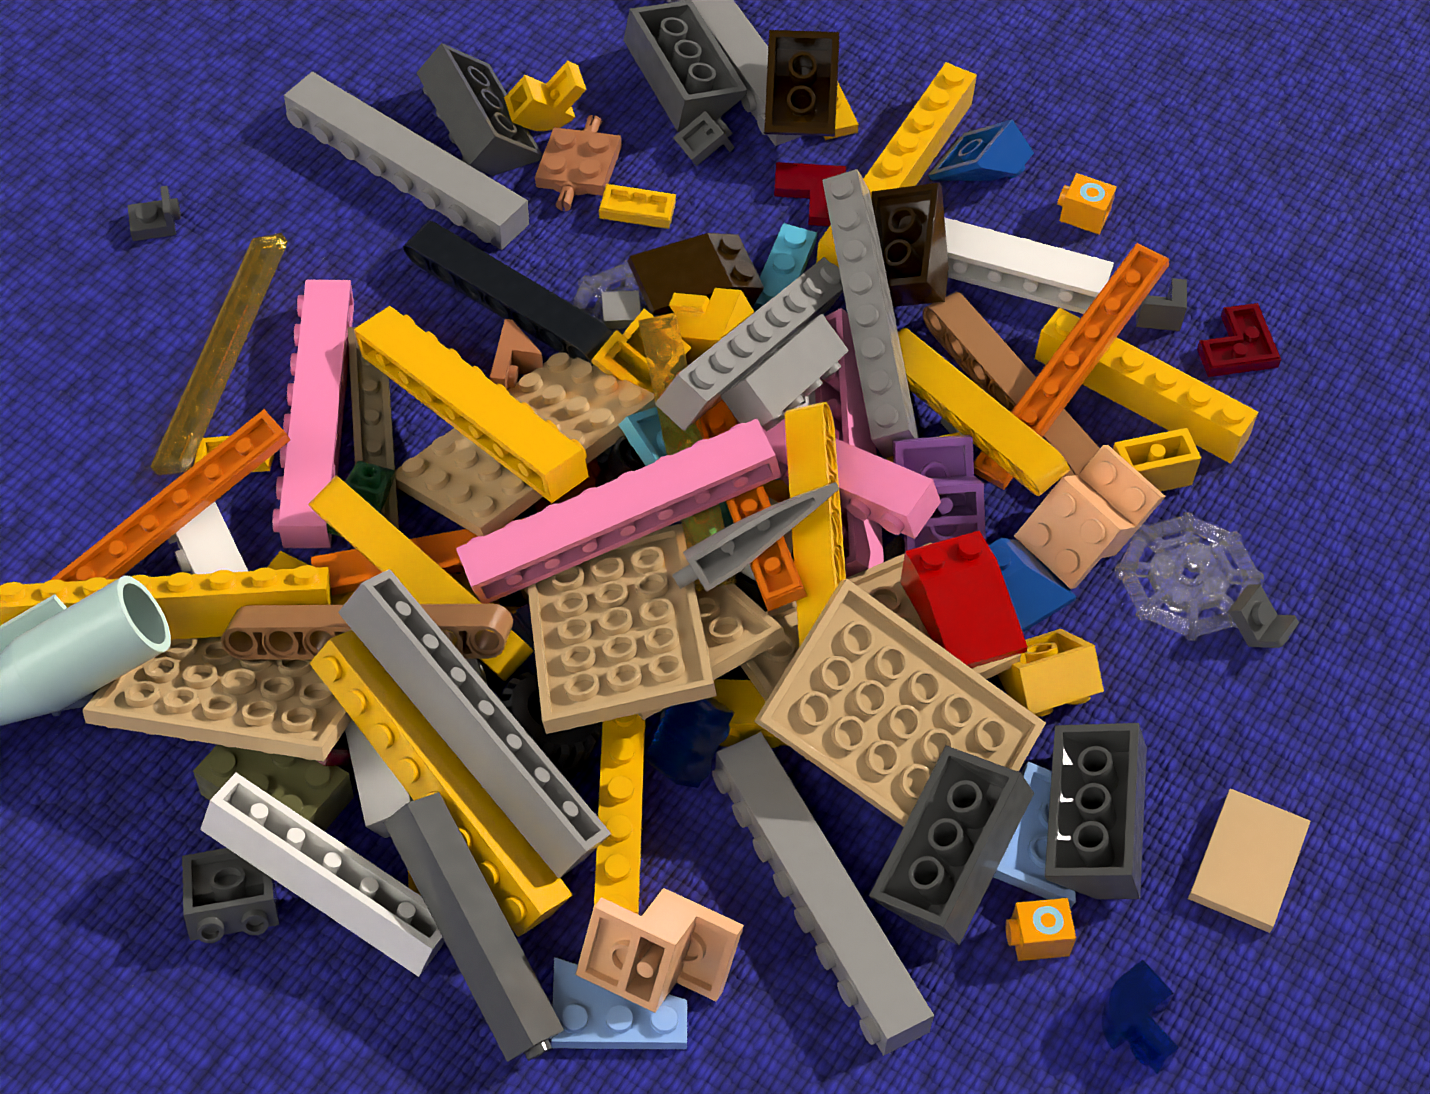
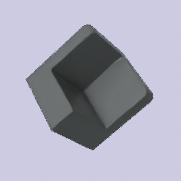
(1164, 312)

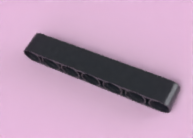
(507, 292)

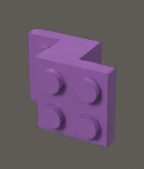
(961, 494)

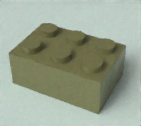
(301, 784)

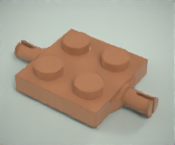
(578, 162)

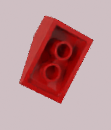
(963, 599)

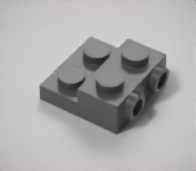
(226, 896)

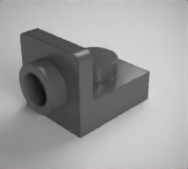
(703, 137)
(154, 218)
(1259, 620)

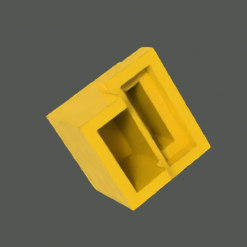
(708, 321)
(625, 355)

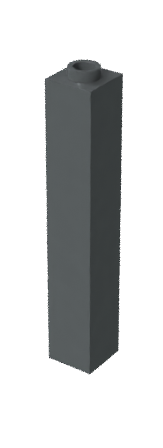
(474, 927)

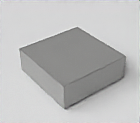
(620, 308)

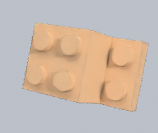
(1089, 516)
(654, 951)

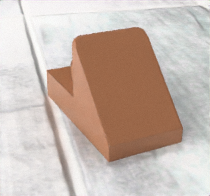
(514, 356)

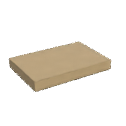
(1249, 860)

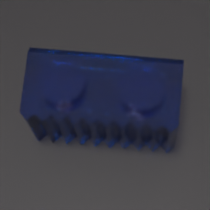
(689, 740)

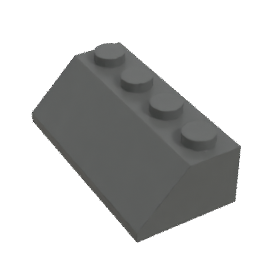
(682, 61)
(475, 112)
(1097, 810)
(952, 843)

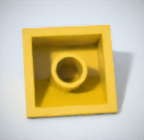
(1053, 673)

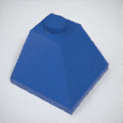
(985, 155)
(1031, 585)

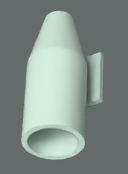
(66, 653)

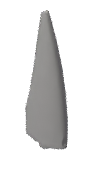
(742, 542)

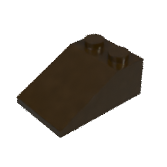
(802, 83)
(913, 242)
(694, 268)

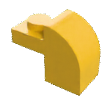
(546, 105)

